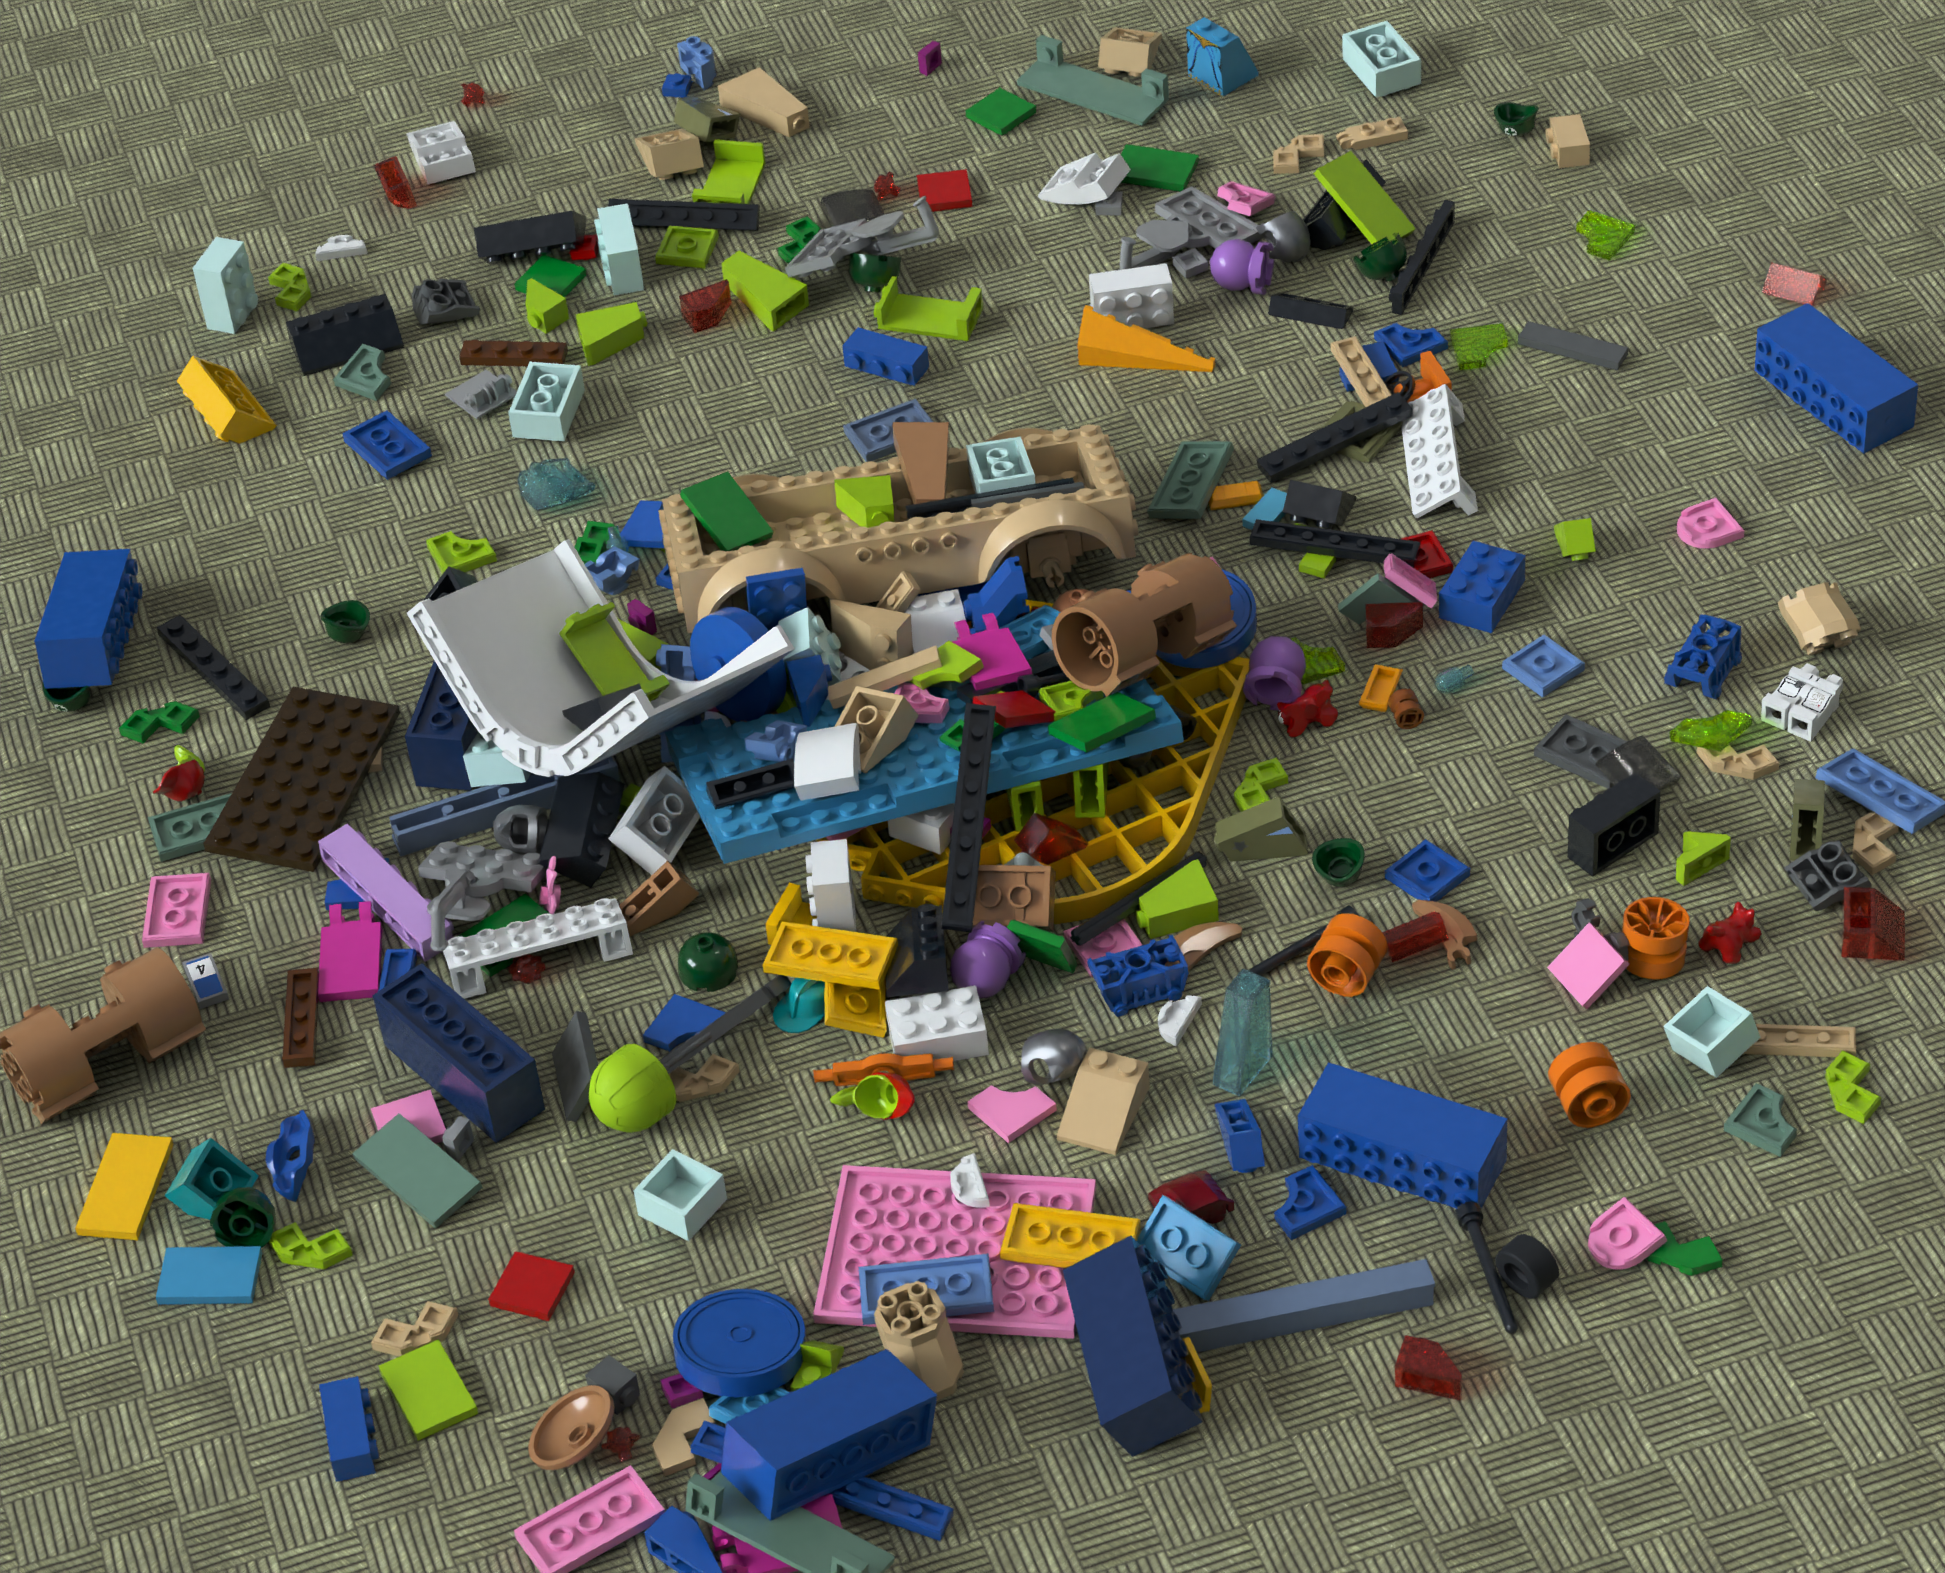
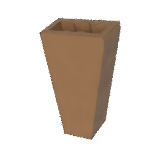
(923, 458)

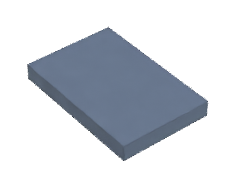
(874, 433)

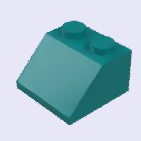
(206, 1178)

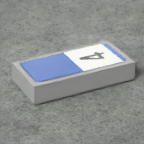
(205, 981)

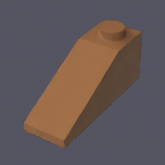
(658, 898)

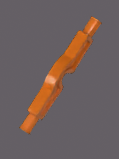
(908, 1067)

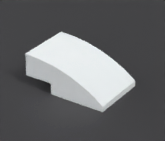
(441, 152)
(1085, 180)
(827, 761)

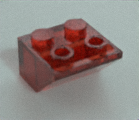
(1871, 925)

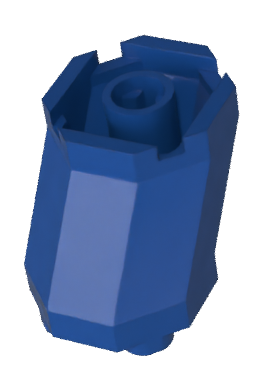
(1002, 595)

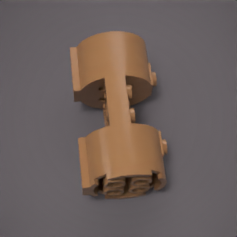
(1115, 634)
(145, 1005)

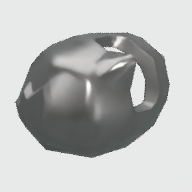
(1288, 236)
(521, 828)
(1059, 1049)

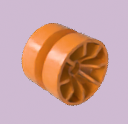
(1656, 937)
(1347, 955)
(1589, 1084)

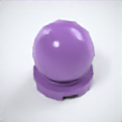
(1240, 265)
(1275, 672)
(986, 959)

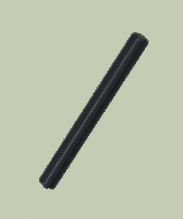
(1126, 905)

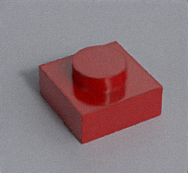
(587, 250)

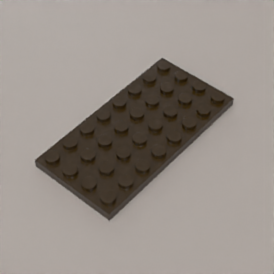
(302, 778)

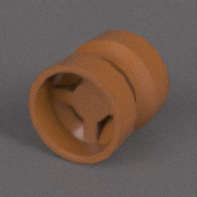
(1406, 709)

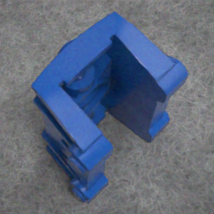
(1720, 658)
(1140, 975)

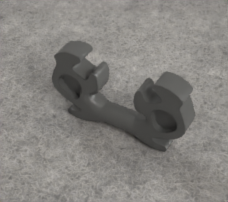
(1584, 914)

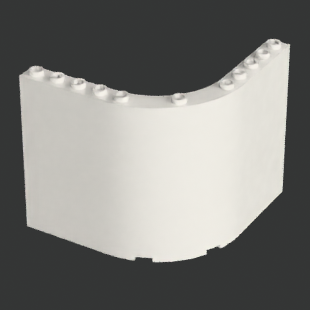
(518, 675)

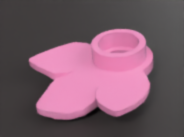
(550, 894)

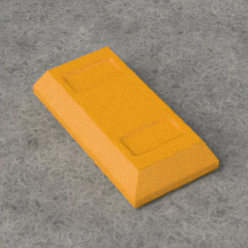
(1236, 495)
(1380, 688)

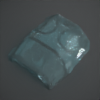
(552, 483)

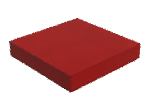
(945, 190)
(1432, 557)
(1016, 709)
(531, 1286)

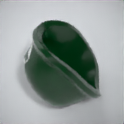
(1516, 118)
(346, 621)
(68, 698)
(1339, 861)

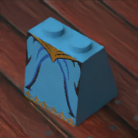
(1217, 58)

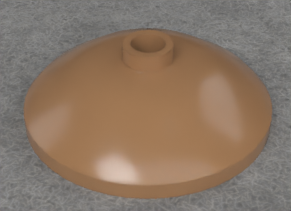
(571, 1428)

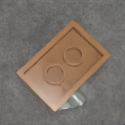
(1016, 891)

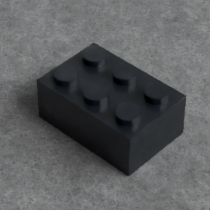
(1613, 824)

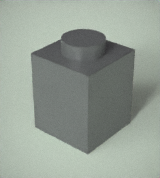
(617, 1381)

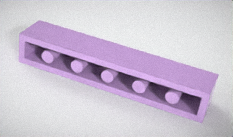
(382, 884)

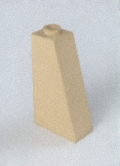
(764, 102)

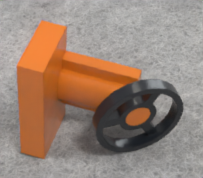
(1432, 375)

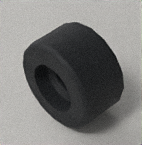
(1527, 1266)

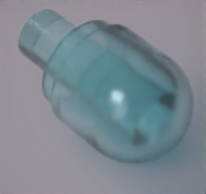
(616, 540)
(1452, 678)

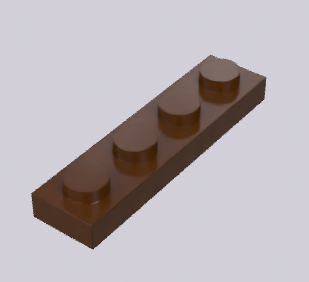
(511, 353)
(301, 1018)

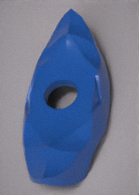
(288, 1175)

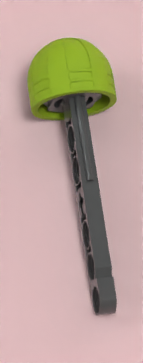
(635, 1088)

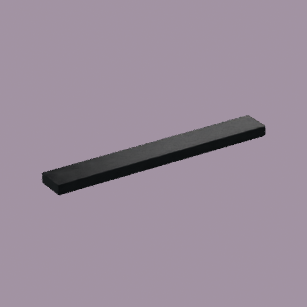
(968, 818)

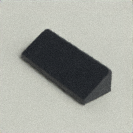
(1309, 310)
(751, 784)

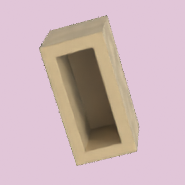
(1568, 141)

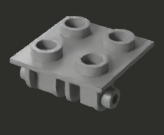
(482, 393)

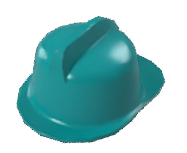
(800, 1006)

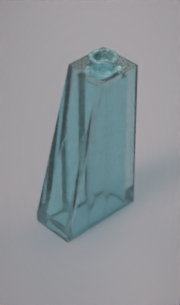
(1244, 1033)

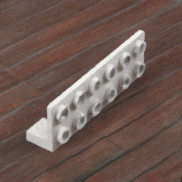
(1433, 453)
(520, 938)

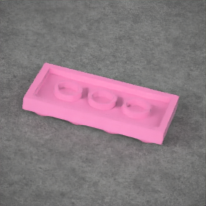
(590, 1523)

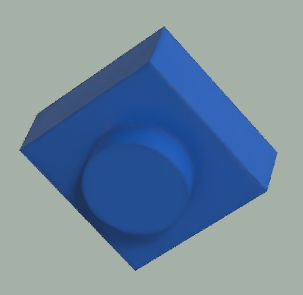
(676, 85)

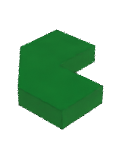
(802, 232)
(144, 723)
(1689, 1257)

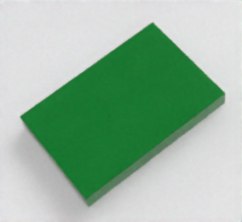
(1159, 167)
(726, 513)
(1102, 722)
(520, 909)

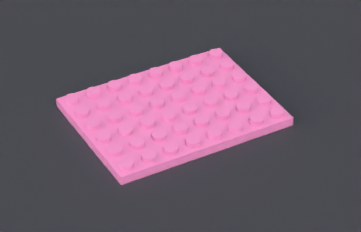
(915, 1217)

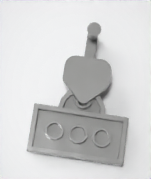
(1190, 222)
(835, 242)
(471, 875)

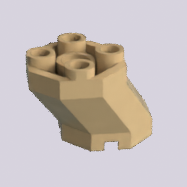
(1820, 617)
(919, 1335)

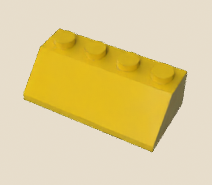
(224, 401)

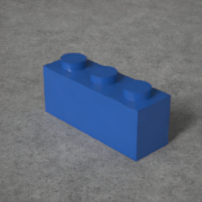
(885, 356)
(349, 1428)

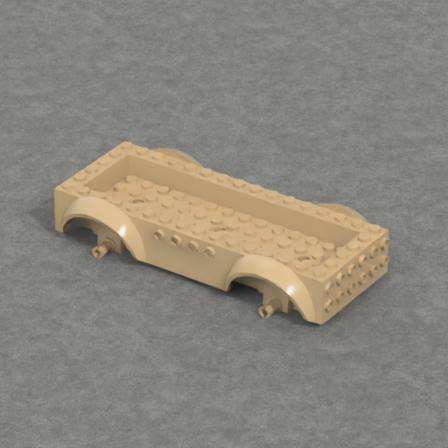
(938, 551)

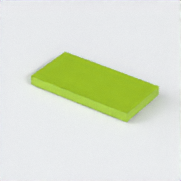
(1363, 199)

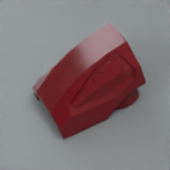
(1198, 1194)

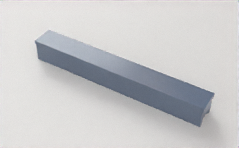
(476, 809)
(1307, 1306)

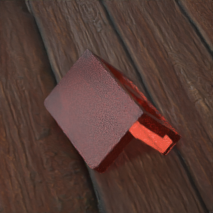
(1793, 284)
(1415, 936)

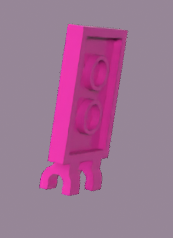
(997, 650)
(350, 956)
(752, 1560)

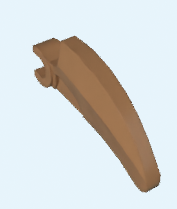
(1457, 926)
(1204, 938)

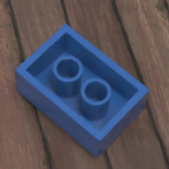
(1482, 586)

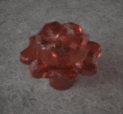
(472, 93)
(885, 185)
(526, 968)
(620, 1442)

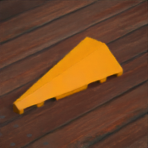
(1114, 344)

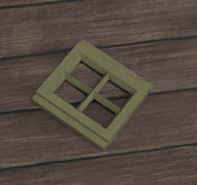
(1376, 441)

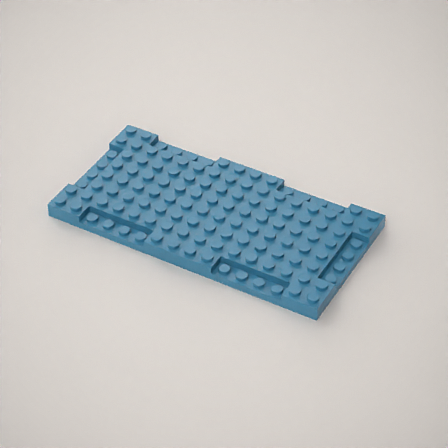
(907, 781)

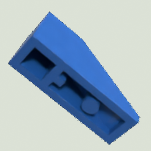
(809, 685)
(1240, 1135)
(680, 1543)

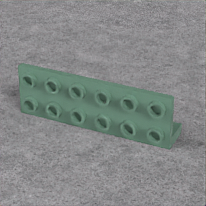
(1092, 89)
(793, 1538)

